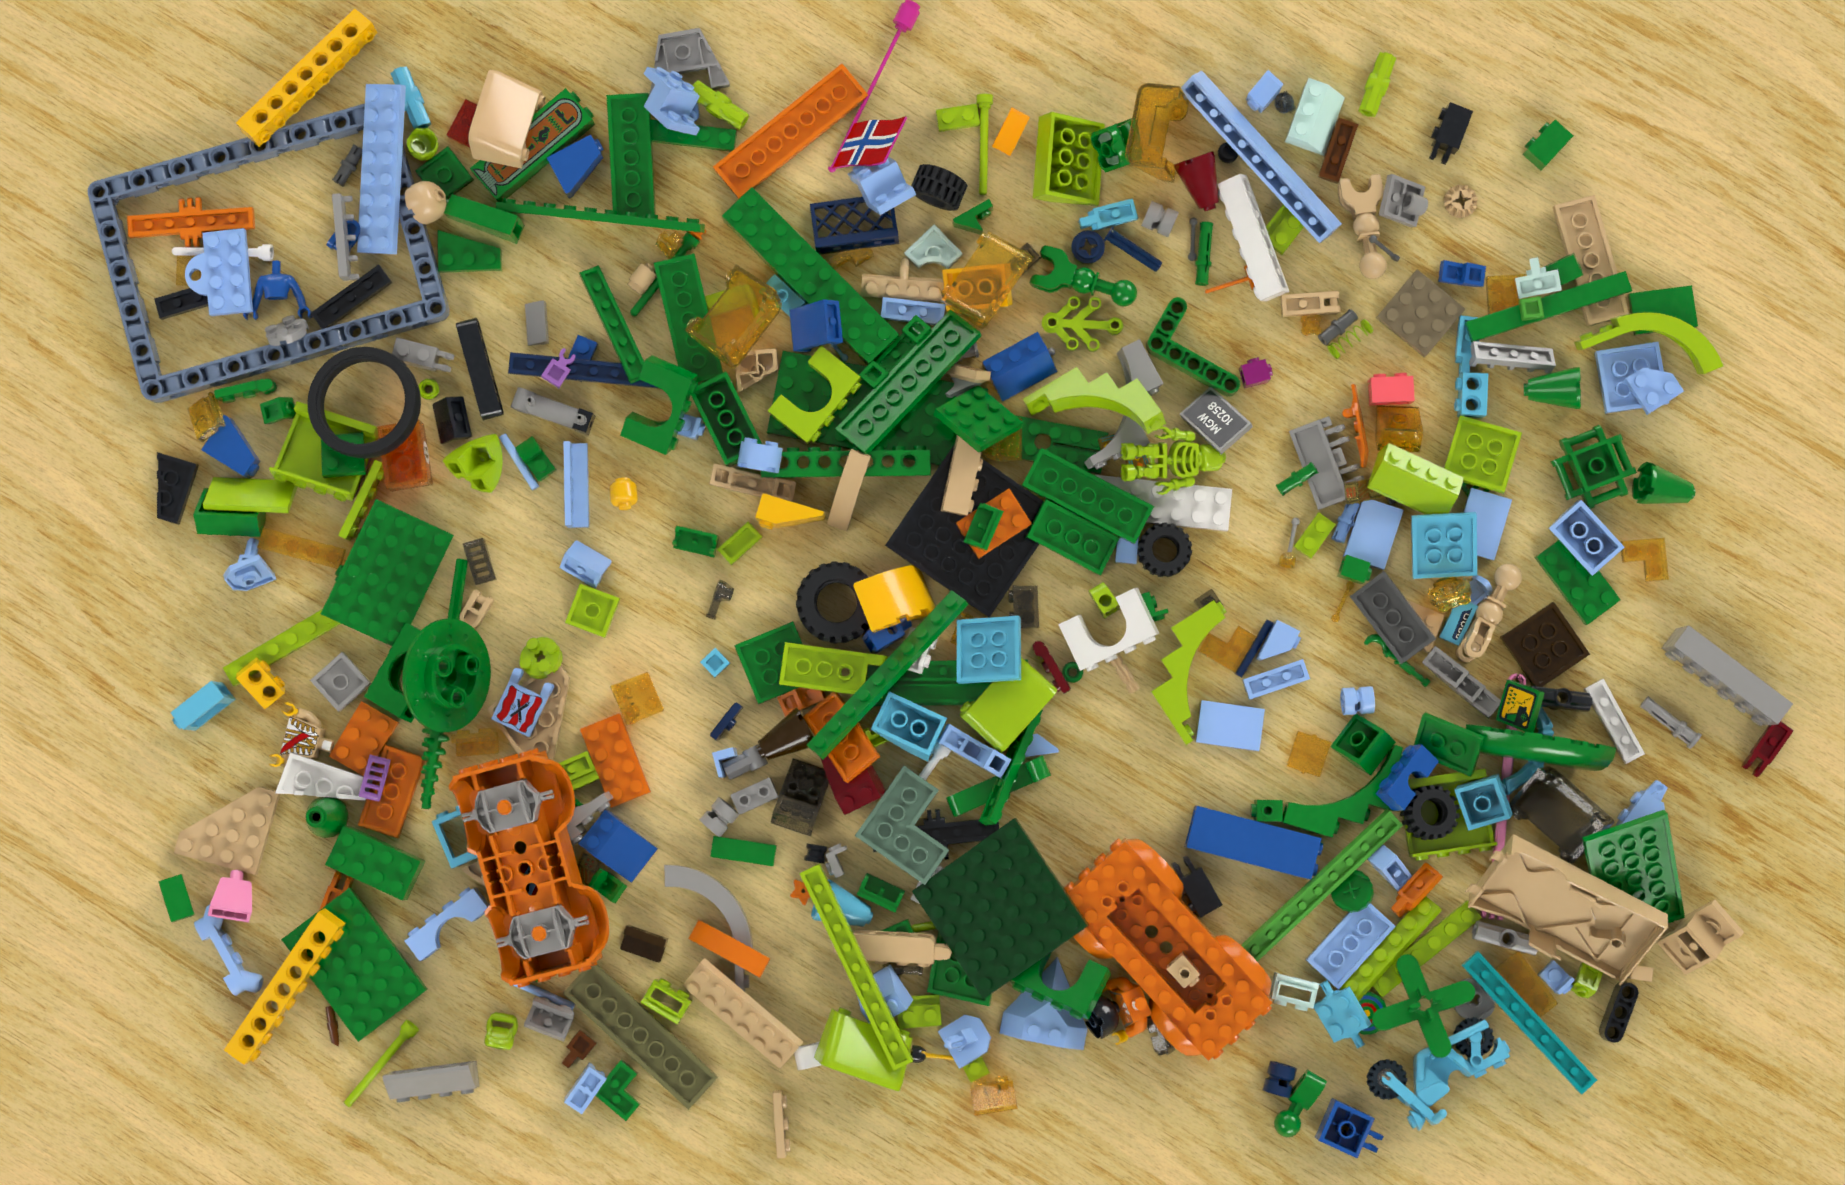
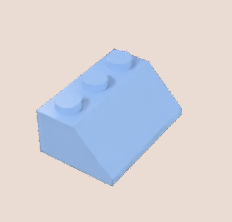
(1586, 537)

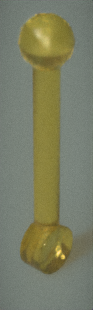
(1335, 617)

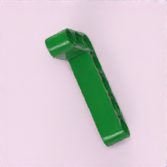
(1187, 355)
(978, 794)

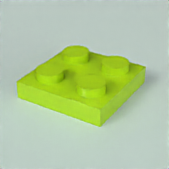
(592, 610)

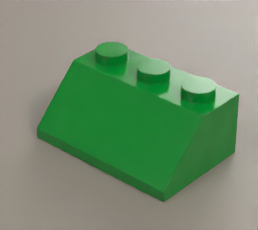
(227, 522)

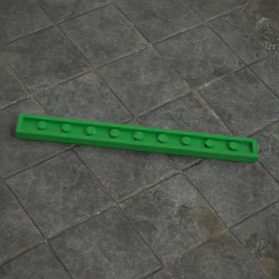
(609, 216)
(887, 674)

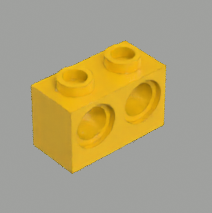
(256, 685)

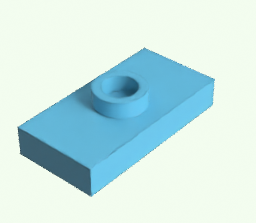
(788, 298)

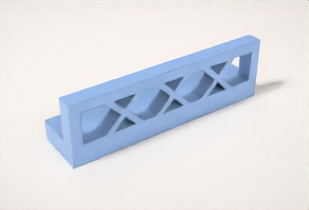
(576, 485)

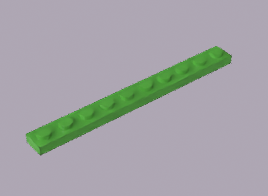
(1322, 884)

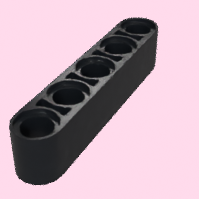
(479, 368)

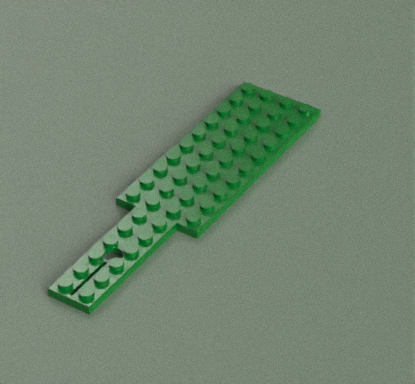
(919, 426)

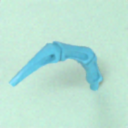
(1514, 781)

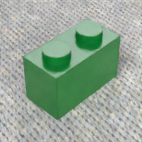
(1547, 145)

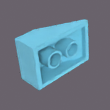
(909, 726)

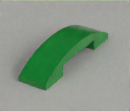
(910, 337)

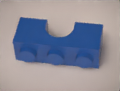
(1395, 788)

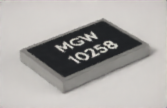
(1216, 420)

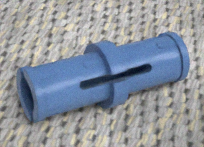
(1345, 521)

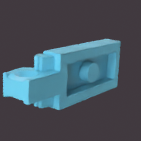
(1110, 215)
(1463, 344)

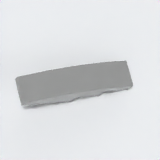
(1461, 682)

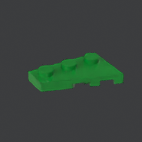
(466, 255)

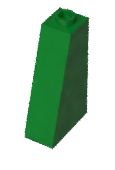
(484, 218)

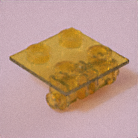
(637, 698)

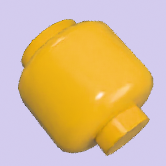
(623, 493)

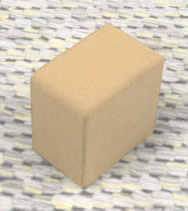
(1642, 973)

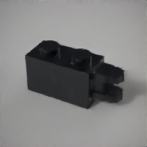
(1450, 130)
(1197, 889)

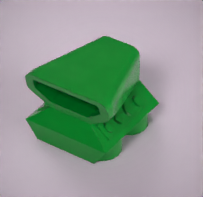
(1112, 145)

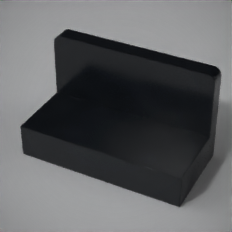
(451, 419)

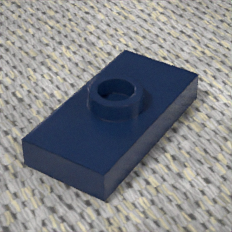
(727, 721)

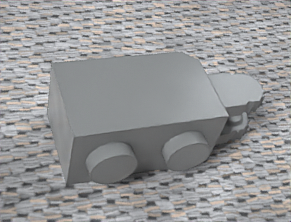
(421, 355)

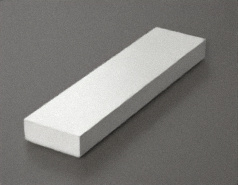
(1614, 721)

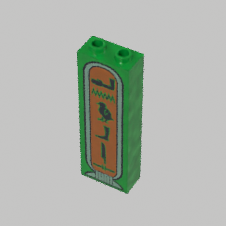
(550, 131)

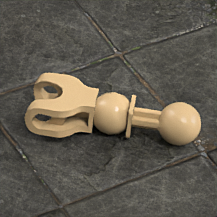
(1365, 223)
(1488, 614)

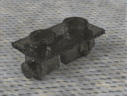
(1159, 1042)

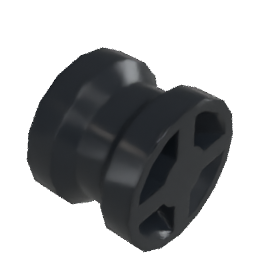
(815, 853)

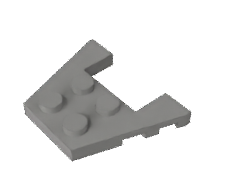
(686, 53)

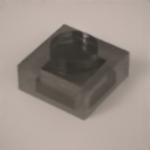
(1206, 598)

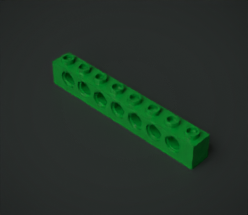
(921, 467)

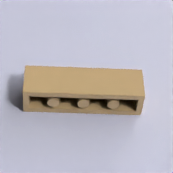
(961, 479)

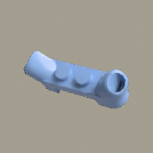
(238, 979)

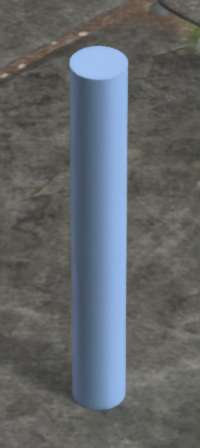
(519, 462)
(546, 994)

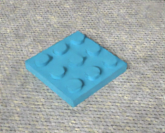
(1444, 545)
(989, 649)

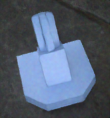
(250, 570)
(966, 1039)

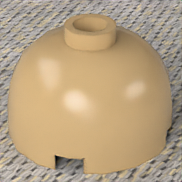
(426, 201)

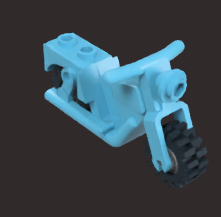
(1431, 1073)

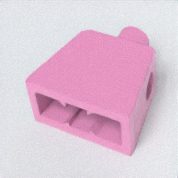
(232, 898)

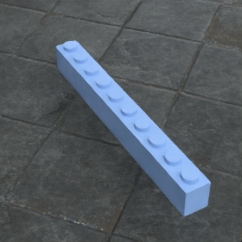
(1260, 156)

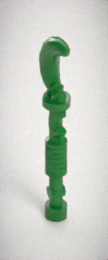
(1387, 652)

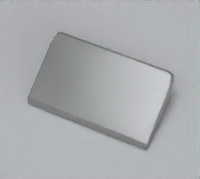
(536, 323)

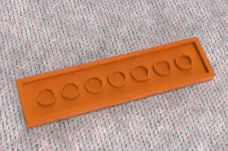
(790, 131)

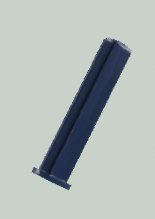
(1133, 250)

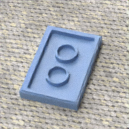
(1491, 519)
(1373, 532)
(1230, 725)

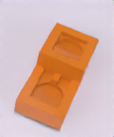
(800, 698)

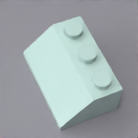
(1315, 117)

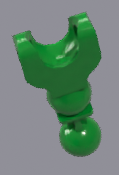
(1082, 279)

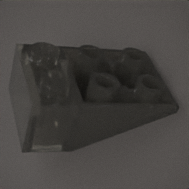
(801, 797)

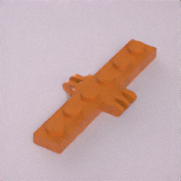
(190, 222)

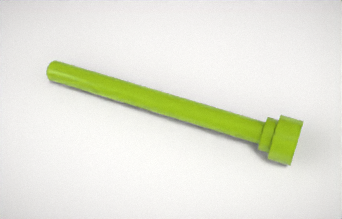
(984, 103)
(407, 1031)

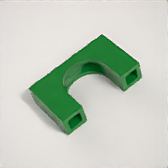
(679, 386)
(386, 688)
(1078, 999)

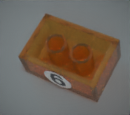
(409, 463)

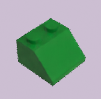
(1363, 744)

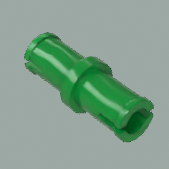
(1297, 478)

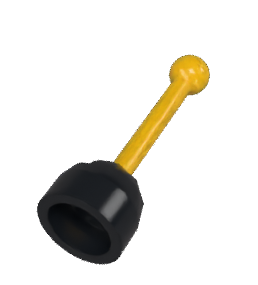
(919, 1054)

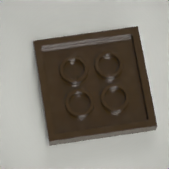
(1545, 645)

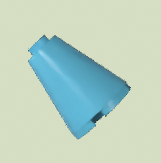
(854, 909)

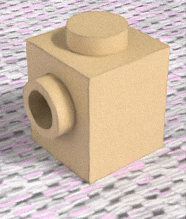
(1184, 970)

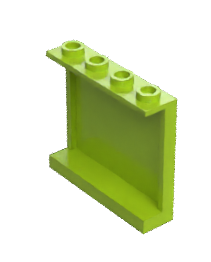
(301, 454)
(1460, 838)

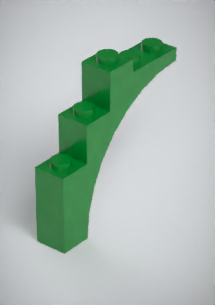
(1323, 818)

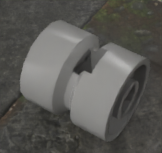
(1159, 219)
(719, 817)

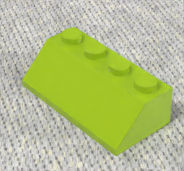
(1414, 481)

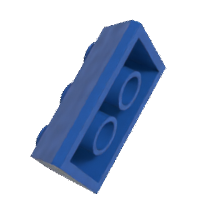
(1020, 366)

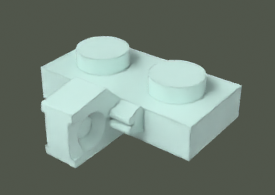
(1537, 281)

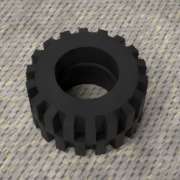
(939, 187)
(1181, 542)
(1446, 813)

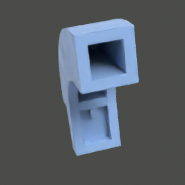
(974, 751)

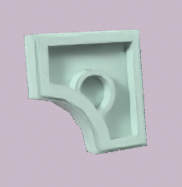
(933, 248)

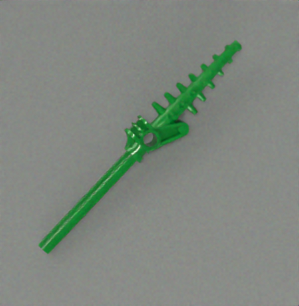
(435, 738)

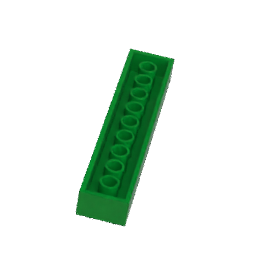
(809, 274)

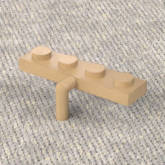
(902, 286)

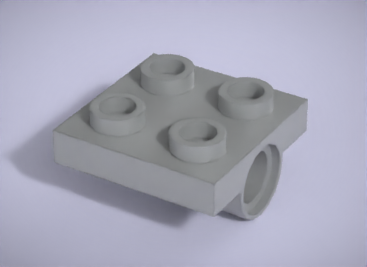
(1403, 201)

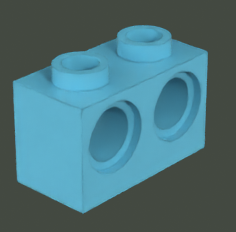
(1478, 396)

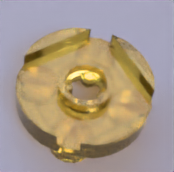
(1459, 593)

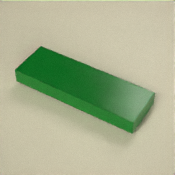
(743, 851)

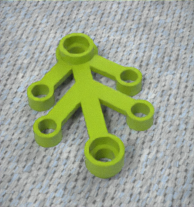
(1078, 324)

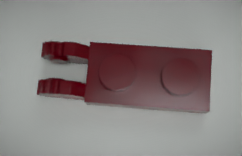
(1051, 666)
(1768, 747)

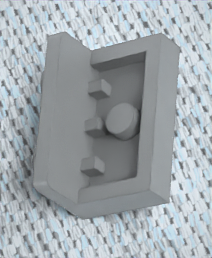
(833, 865)
(549, 1018)

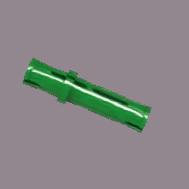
(1204, 250)

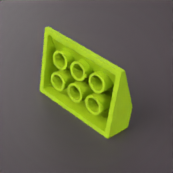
(1066, 160)

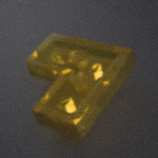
(1652, 554)
(1231, 653)

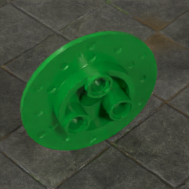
(446, 675)

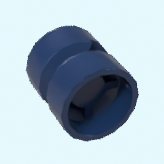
(1279, 1071)

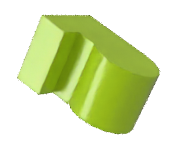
(1104, 600)

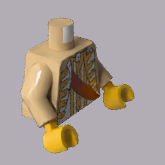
(302, 736)

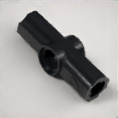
(1568, 699)

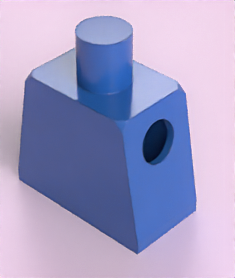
(882, 639)

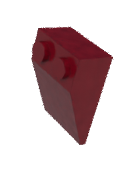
(858, 792)

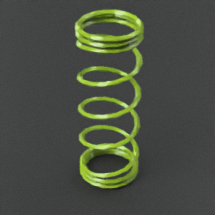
(1364, 323)

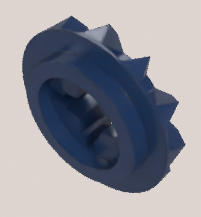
(1093, 239)

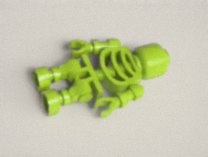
(1190, 459)

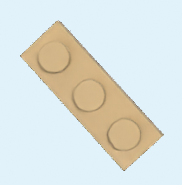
(781, 1123)

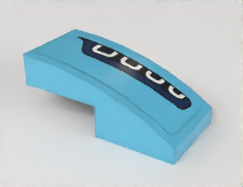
(1458, 623)

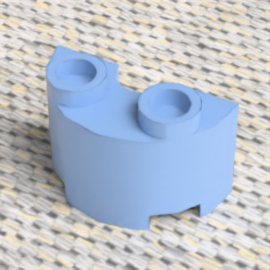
(760, 456)

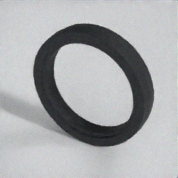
(322, 382)

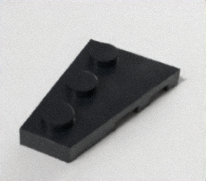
(174, 486)

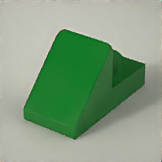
(968, 220)
(535, 458)

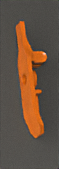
(1355, 411)

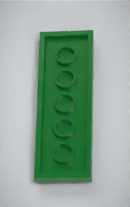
(631, 154)
(682, 301)
(1087, 496)

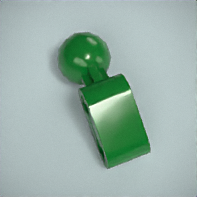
(1302, 1097)

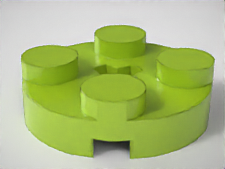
(533, 649)

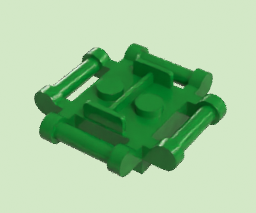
(1594, 466)

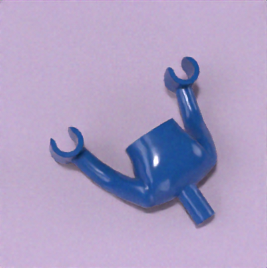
(276, 288)

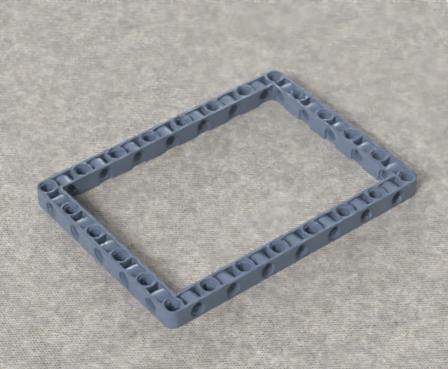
(259, 359)

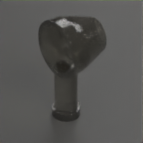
(722, 592)
(899, 970)

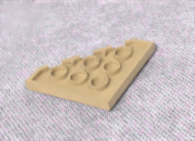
(548, 726)
(234, 833)

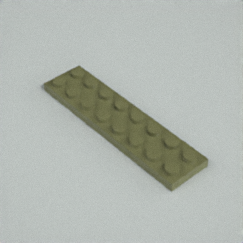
(641, 1035)

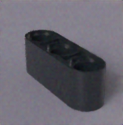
(1609, 1018)

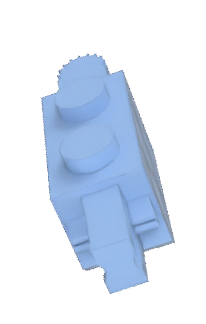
(1644, 803)

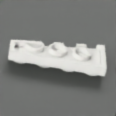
(318, 779)

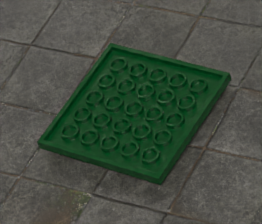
(1000, 908)

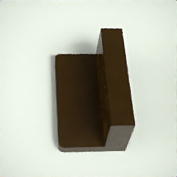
(643, 943)

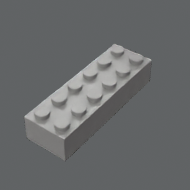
(1726, 676)

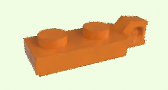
(1416, 889)

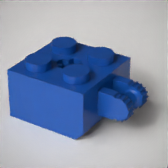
(1351, 1140)

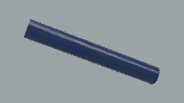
(1254, 648)

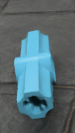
(413, 98)

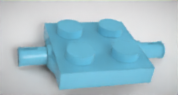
(1342, 1014)

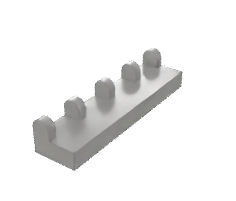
(342, 237)
(1512, 356)

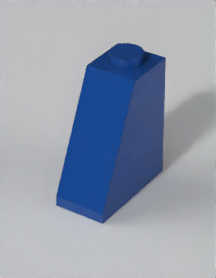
(576, 163)
(232, 449)

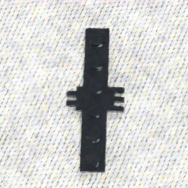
(955, 831)

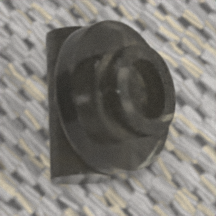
(1284, 103)

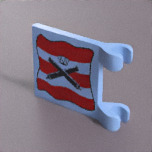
(519, 706)

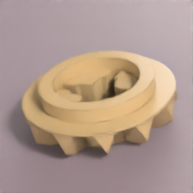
(1455, 209)

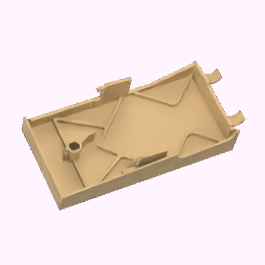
(1568, 909)

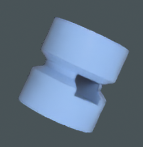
(1357, 700)

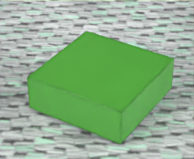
(1531, 308)

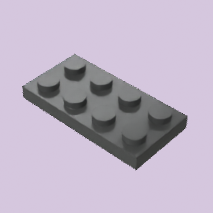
(1393, 617)

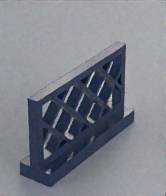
(852, 240)

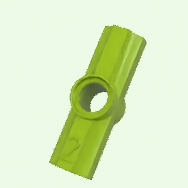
(1377, 84)
(720, 105)

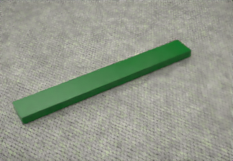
(1552, 306)

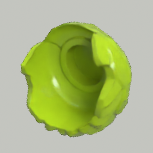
(422, 144)

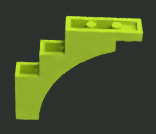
(1075, 392)
(1173, 693)

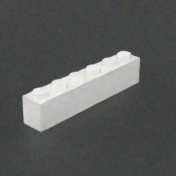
(1252, 237)

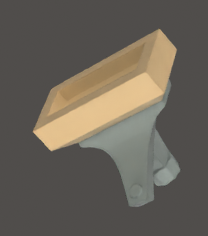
(965, 379)

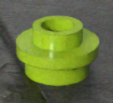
(424, 384)

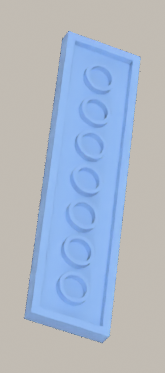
(381, 168)

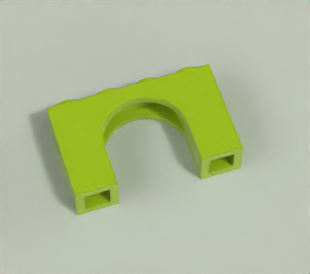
(808, 424)

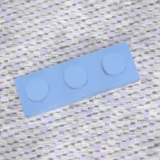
(905, 310)
(1276, 679)

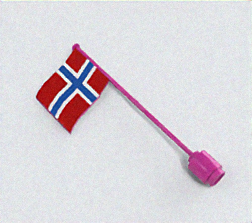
(872, 140)

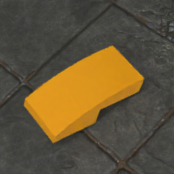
(1010, 131)

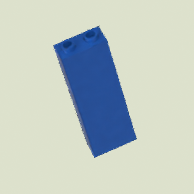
(1253, 842)

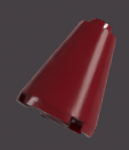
(1200, 179)

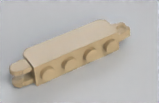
(900, 947)

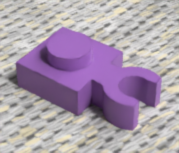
(557, 371)

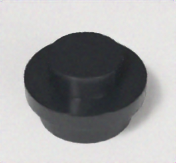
(1227, 153)

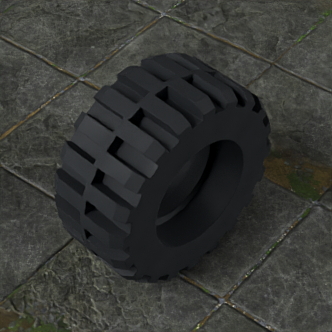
(807, 603)

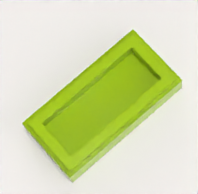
(739, 543)

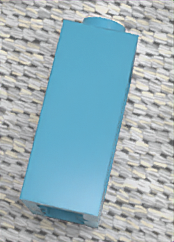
(202, 706)
(453, 861)

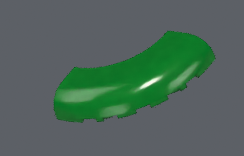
(1544, 748)

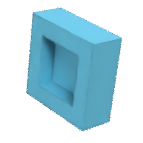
(715, 662)

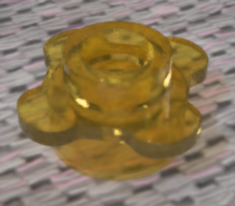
(1306, 329)

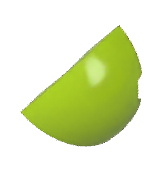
(477, 462)

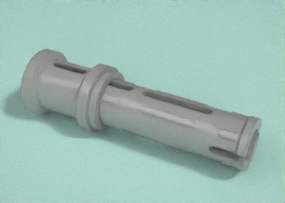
(1678, 728)

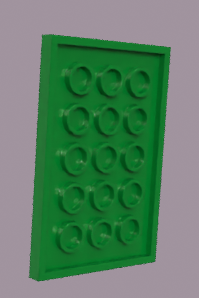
(386, 573)
(1639, 861)
(365, 972)

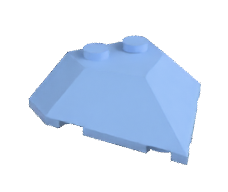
(1041, 1022)

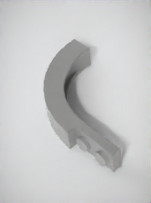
(726, 902)

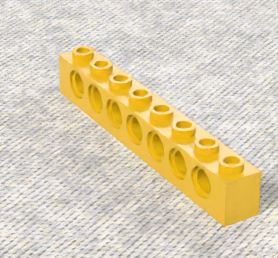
(297, 77)
(239, 1045)

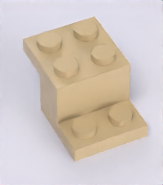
(1700, 937)

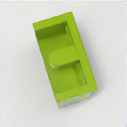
(662, 1009)

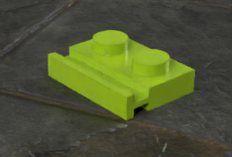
(1283, 229)
(580, 770)
(922, 1012)

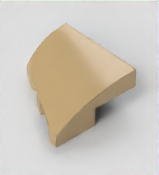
(755, 367)

